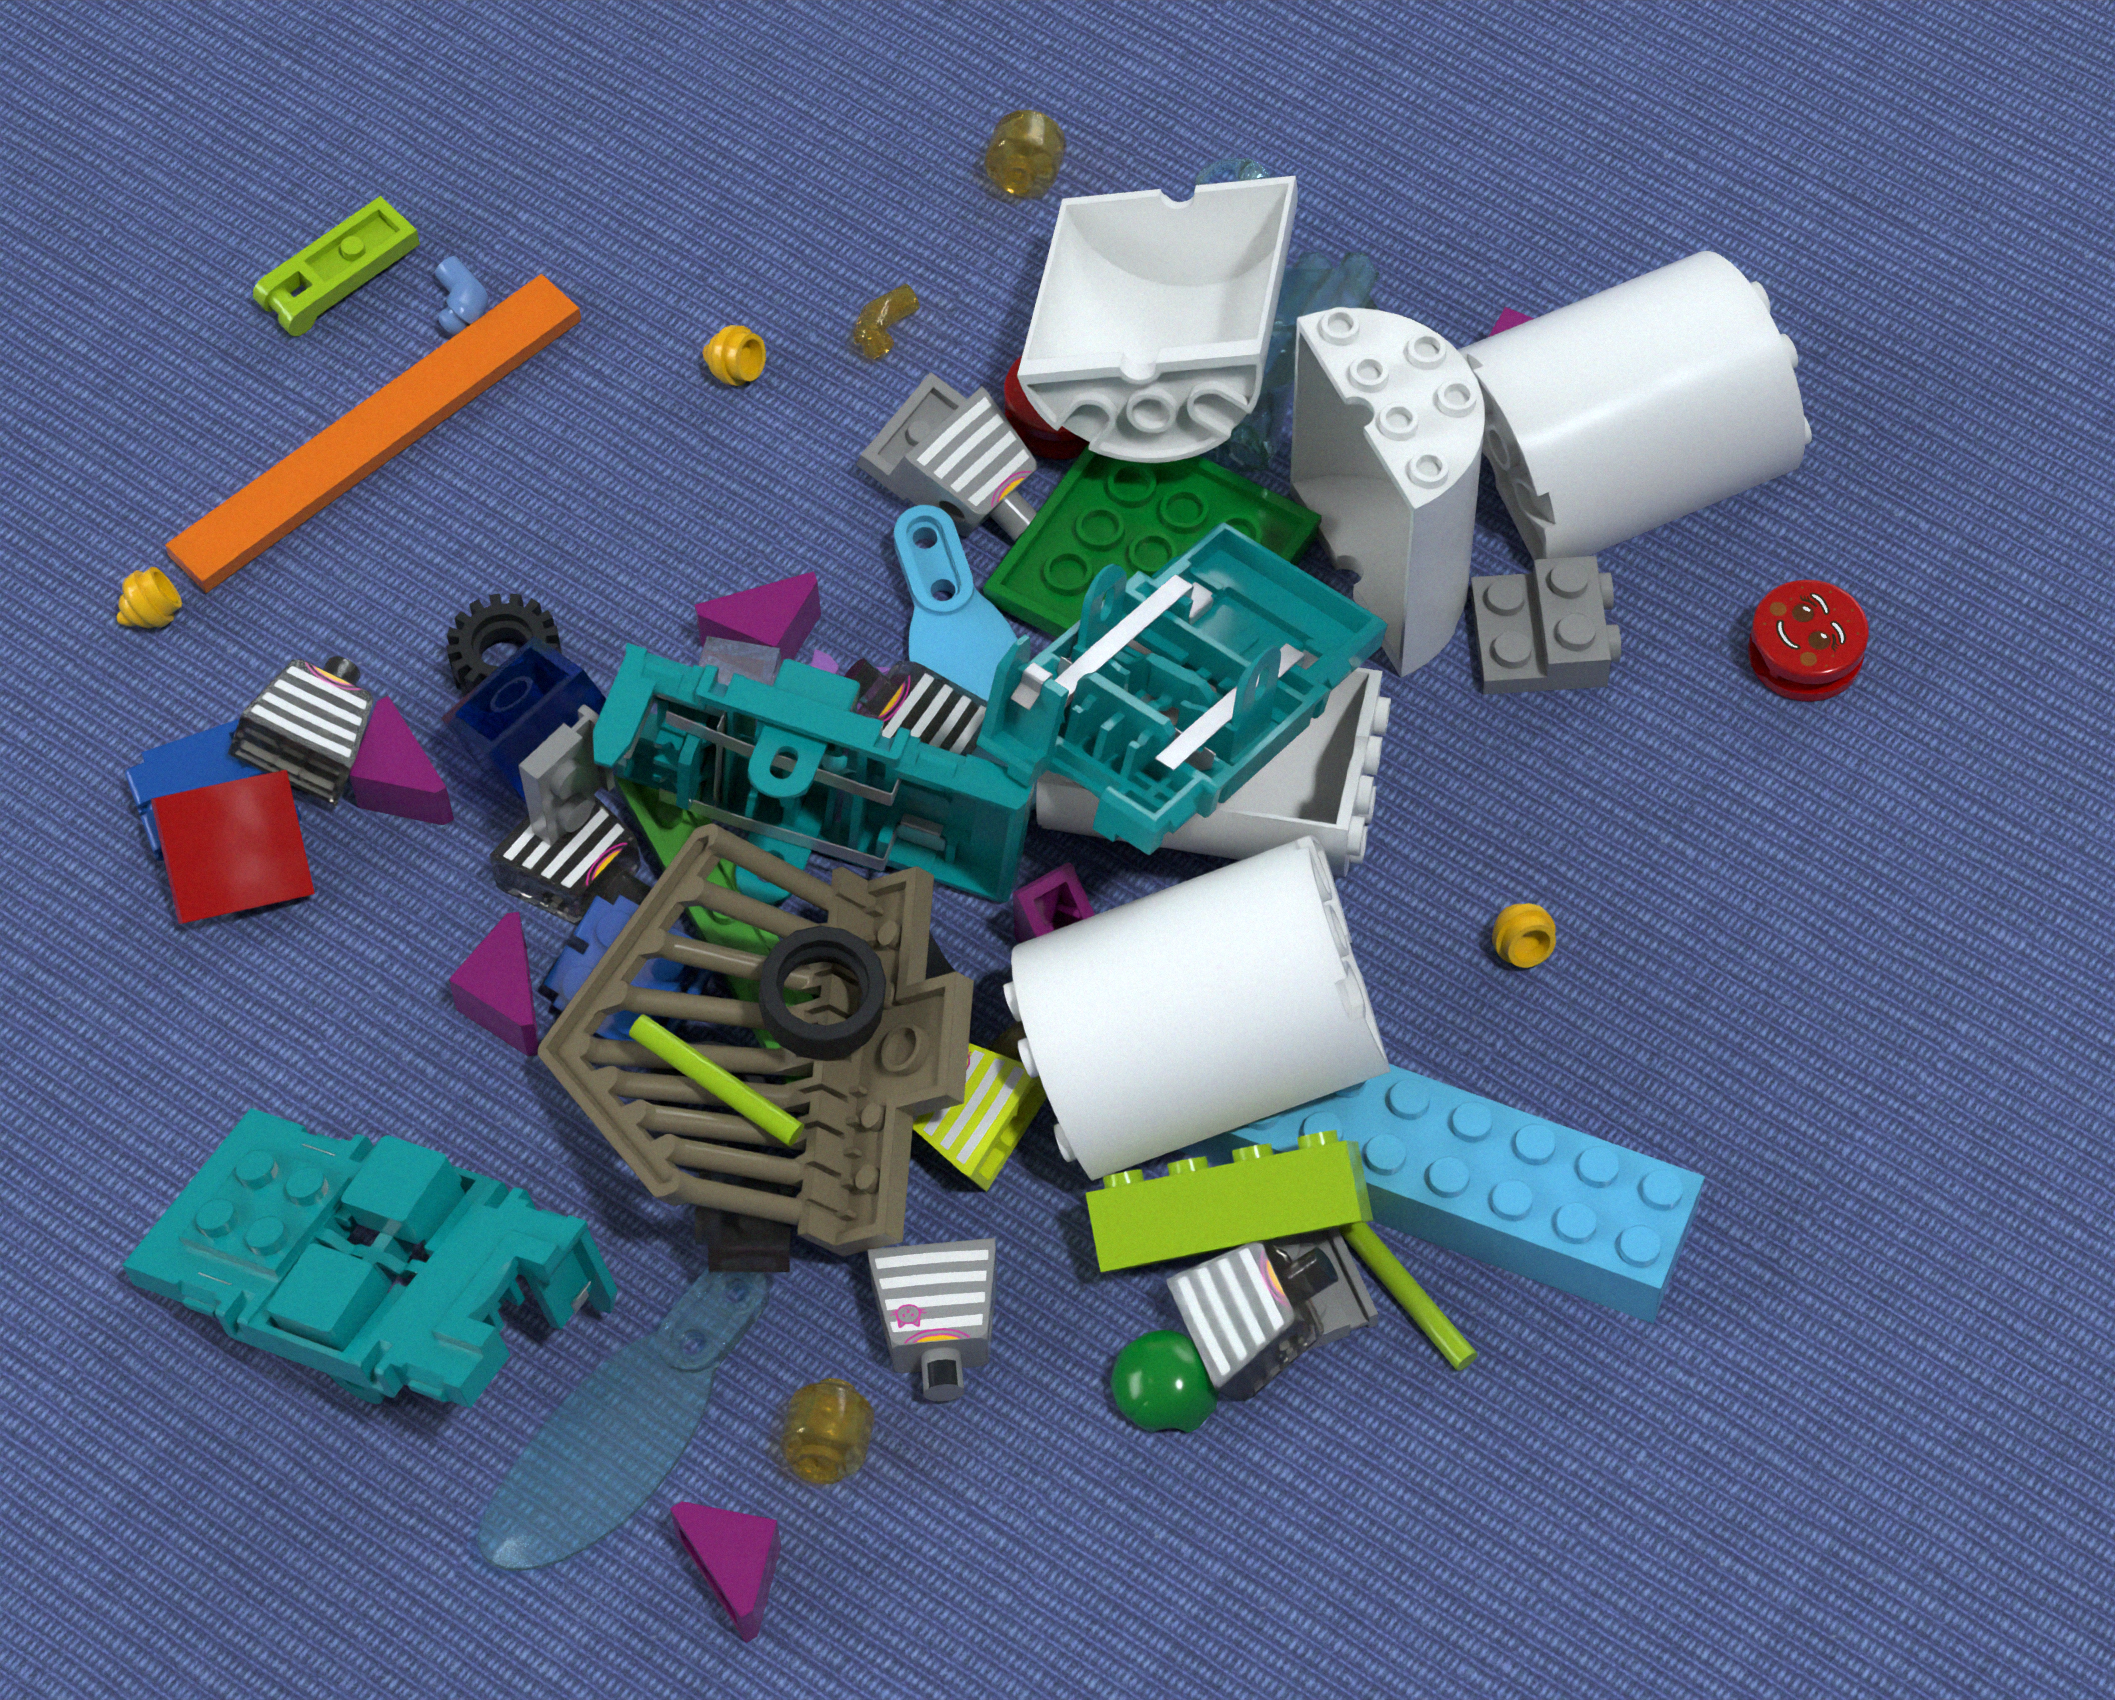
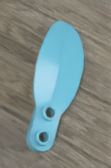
(954, 636)

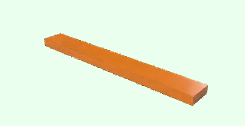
(372, 433)

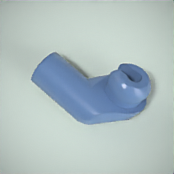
(466, 296)

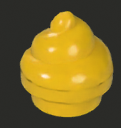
(735, 355)
(148, 599)
(1524, 934)

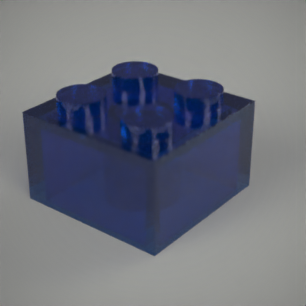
(520, 709)

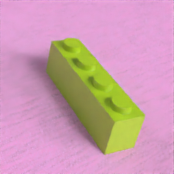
(1228, 1204)

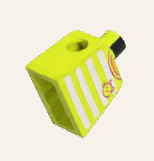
(992, 1120)

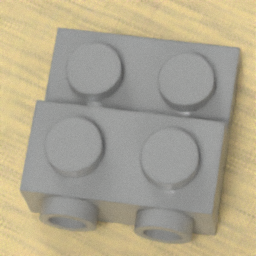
(1545, 627)

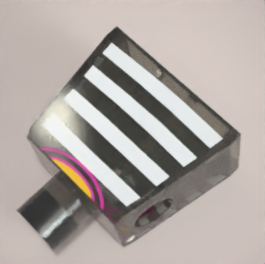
(921, 702)
(307, 724)
(570, 873)
(1252, 1312)

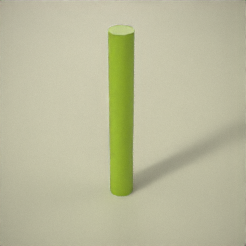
(716, 1080)
(1410, 1294)

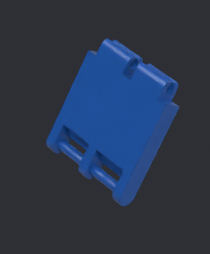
(185, 766)
(600, 928)

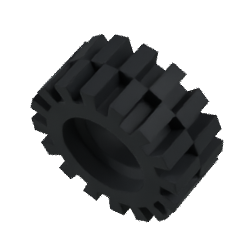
(491, 626)

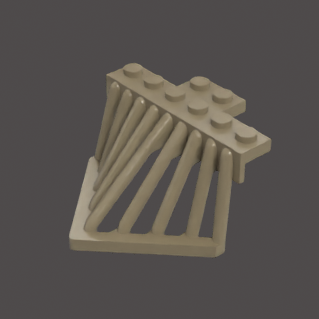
(854, 1104)

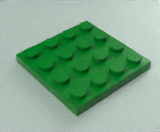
(1134, 519)

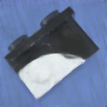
(740, 1240)

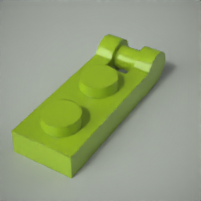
(335, 265)

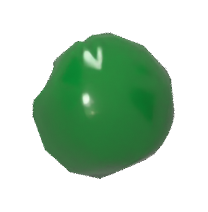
(1163, 1382)

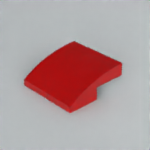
(232, 846)

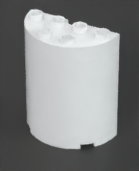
(1158, 316)
(1638, 406)
(1392, 465)
(1306, 789)
(1195, 1009)

